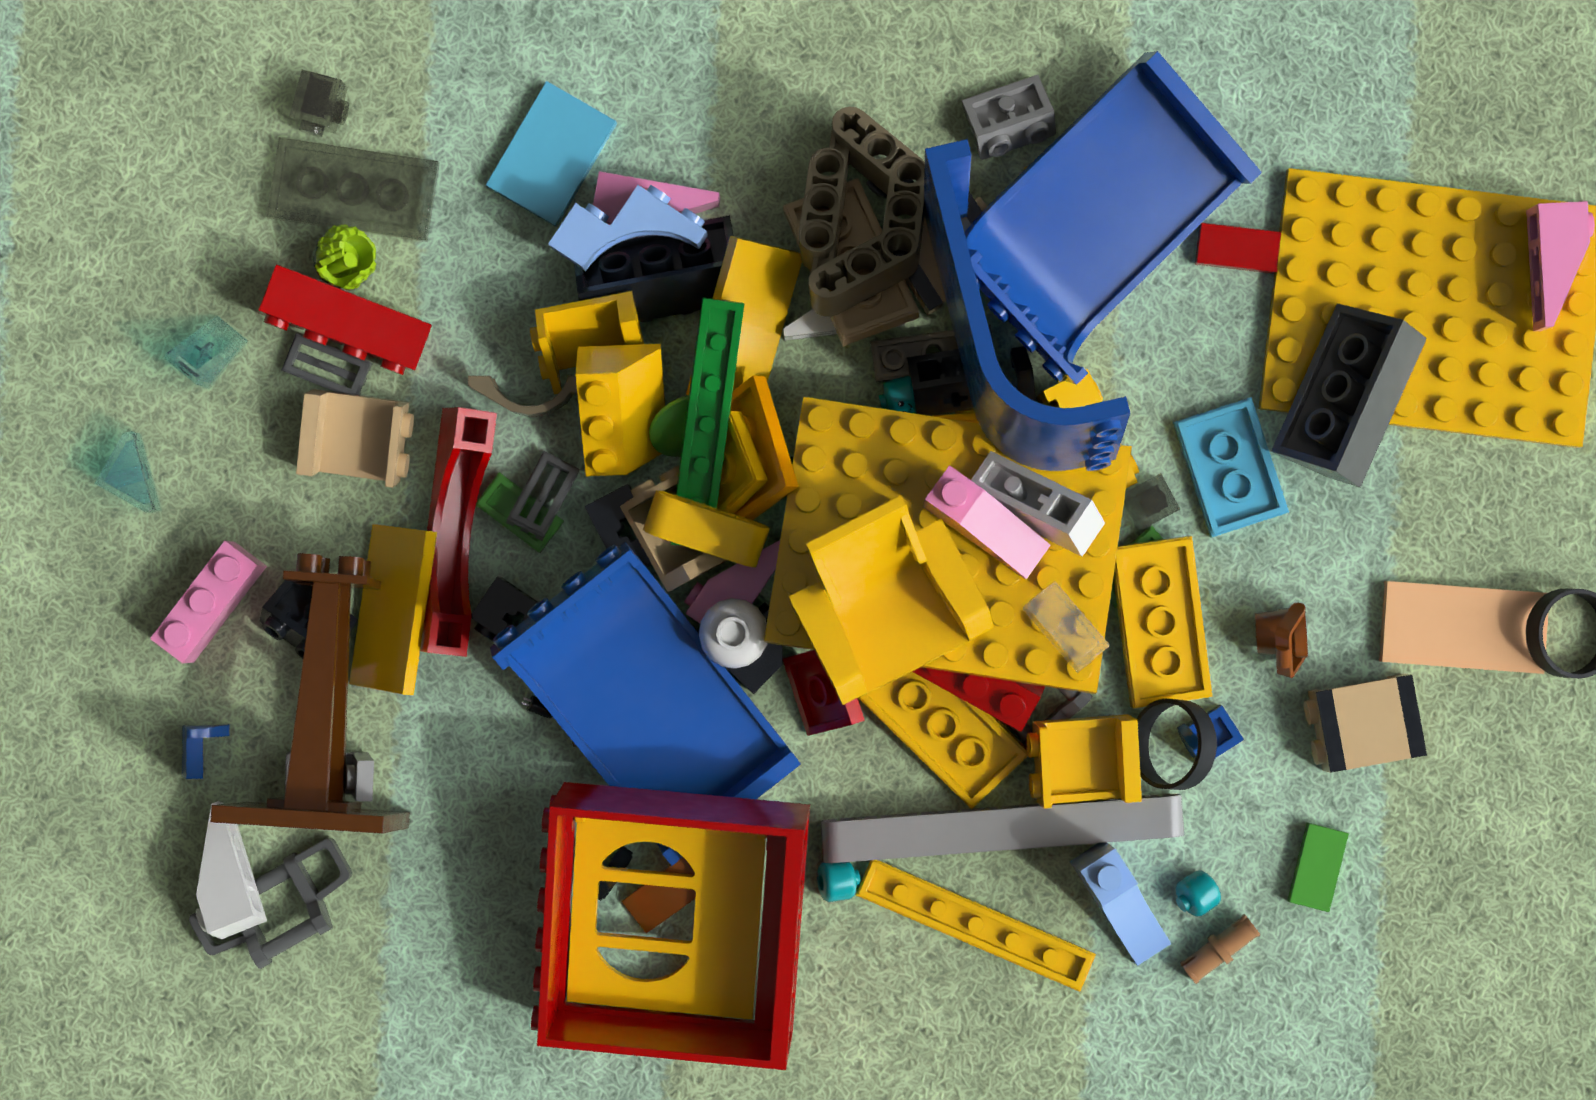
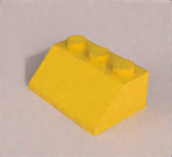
(617, 399)

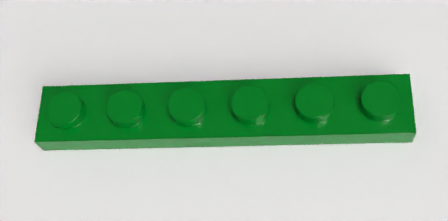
(709, 400)

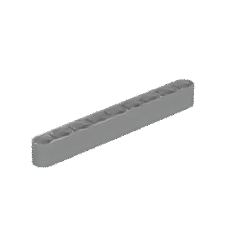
(1000, 828)

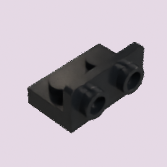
(288, 612)

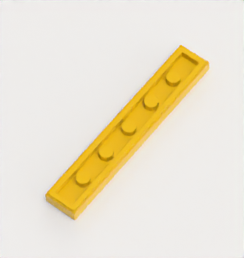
(975, 924)

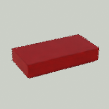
(1238, 248)

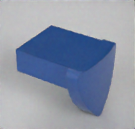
(1225, 729)
(193, 747)

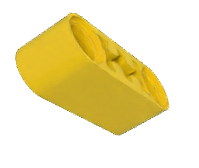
(706, 528)

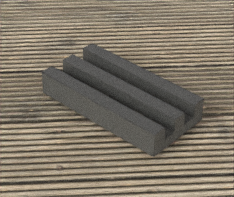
(359, 379)
(527, 525)

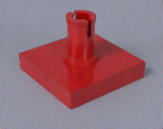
(816, 696)

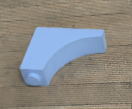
(1120, 901)

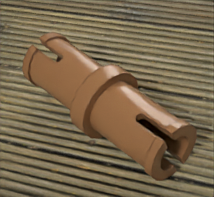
(1220, 949)

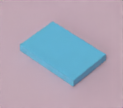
(551, 154)
(1231, 467)

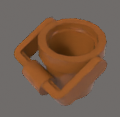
(1284, 635)

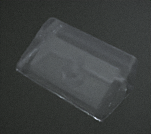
(1066, 626)

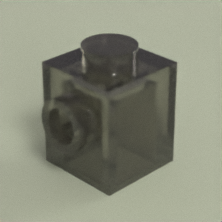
(319, 104)

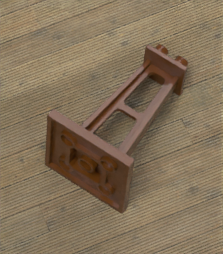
(318, 748)

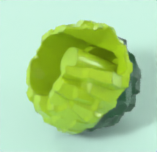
(344, 257)

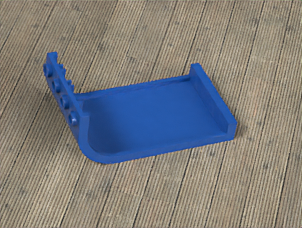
(1102, 210)
(1014, 424)
(639, 690)

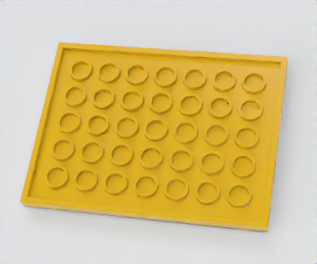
(1455, 274)
(865, 456)

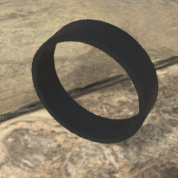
(1534, 633)
(1206, 744)

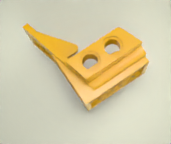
(887, 599)

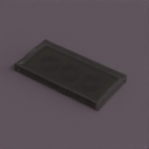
(354, 188)

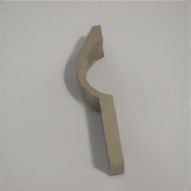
(490, 389)

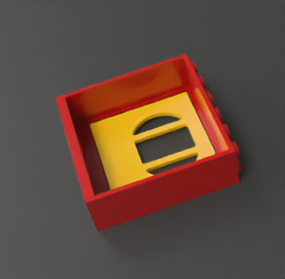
(726, 850)

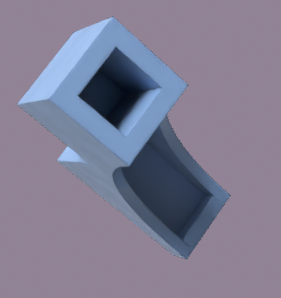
(646, 212)

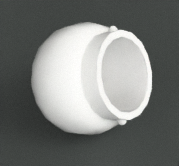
(733, 633)

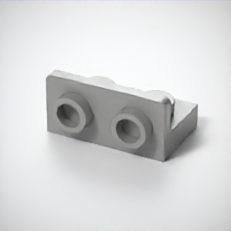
(1010, 117)

